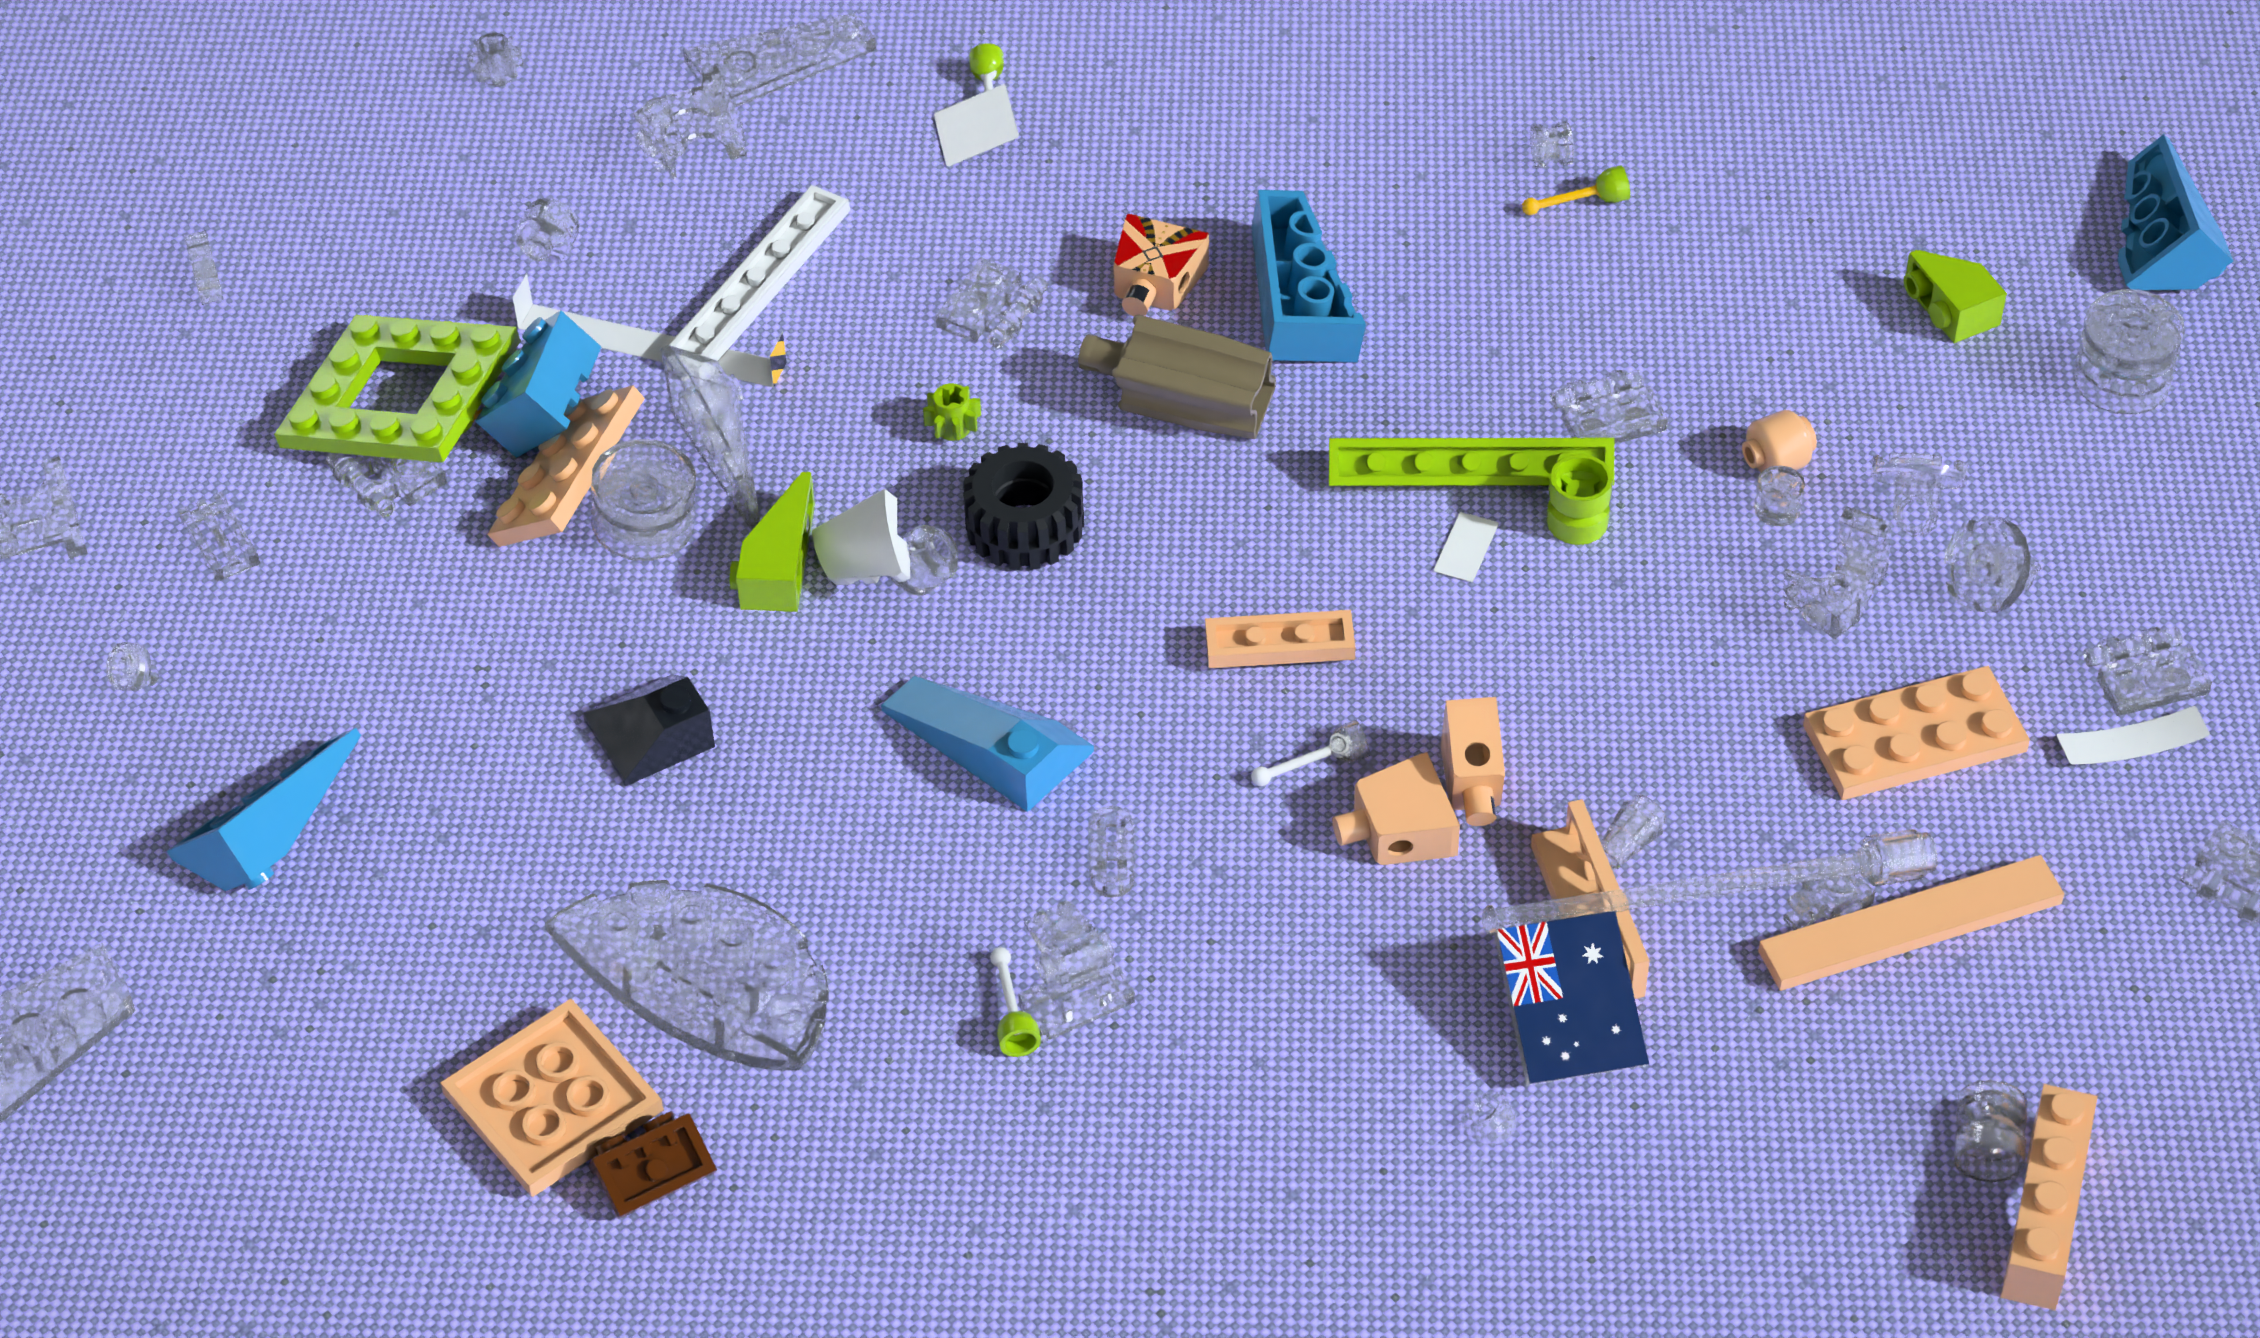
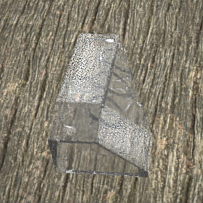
(710, 415)

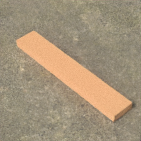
(1910, 922)

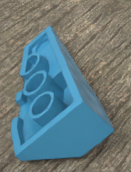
(2169, 226)
(998, 743)
(262, 830)

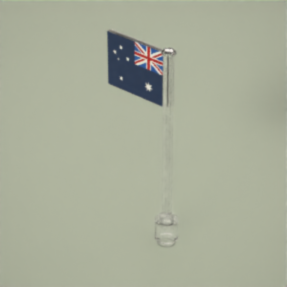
(1570, 967)

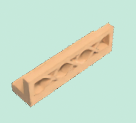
(1577, 865)

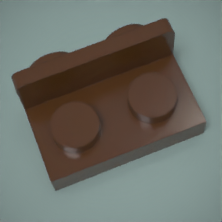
(652, 1164)

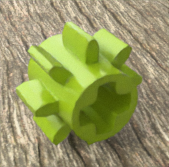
(952, 412)

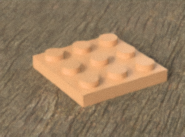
(551, 1096)

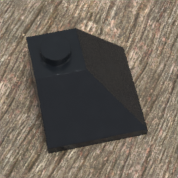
(652, 727)

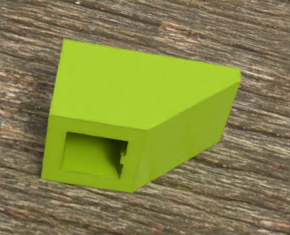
(1955, 293)

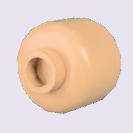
(1779, 441)

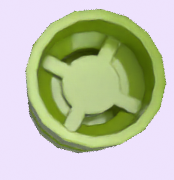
(1579, 499)

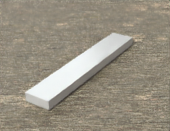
(762, 273)

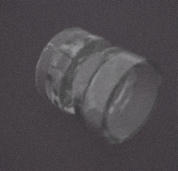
(1990, 1131)

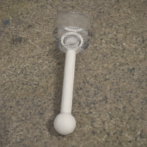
(1346, 744)

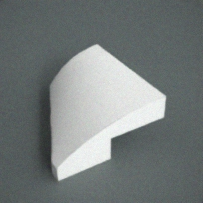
(863, 543)

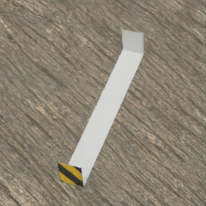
(649, 343)

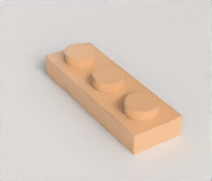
(1280, 639)

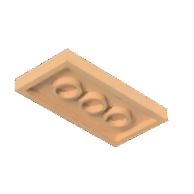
(563, 468)
(1915, 732)

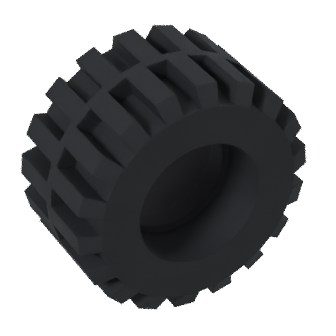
(1028, 533)

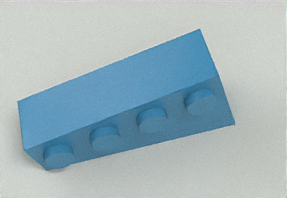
(1300, 293)

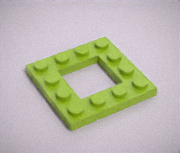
(323, 415)

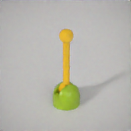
(1610, 186)

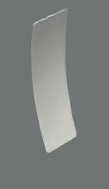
(2134, 739)

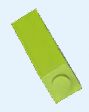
(776, 552)

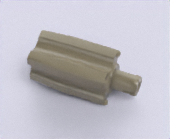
(1186, 376)

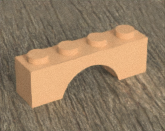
(2049, 1197)

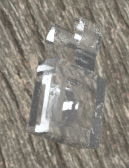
(1828, 899)

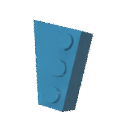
(539, 384)

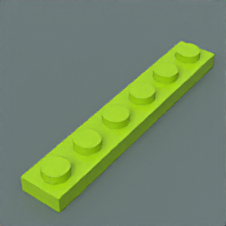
(1456, 460)

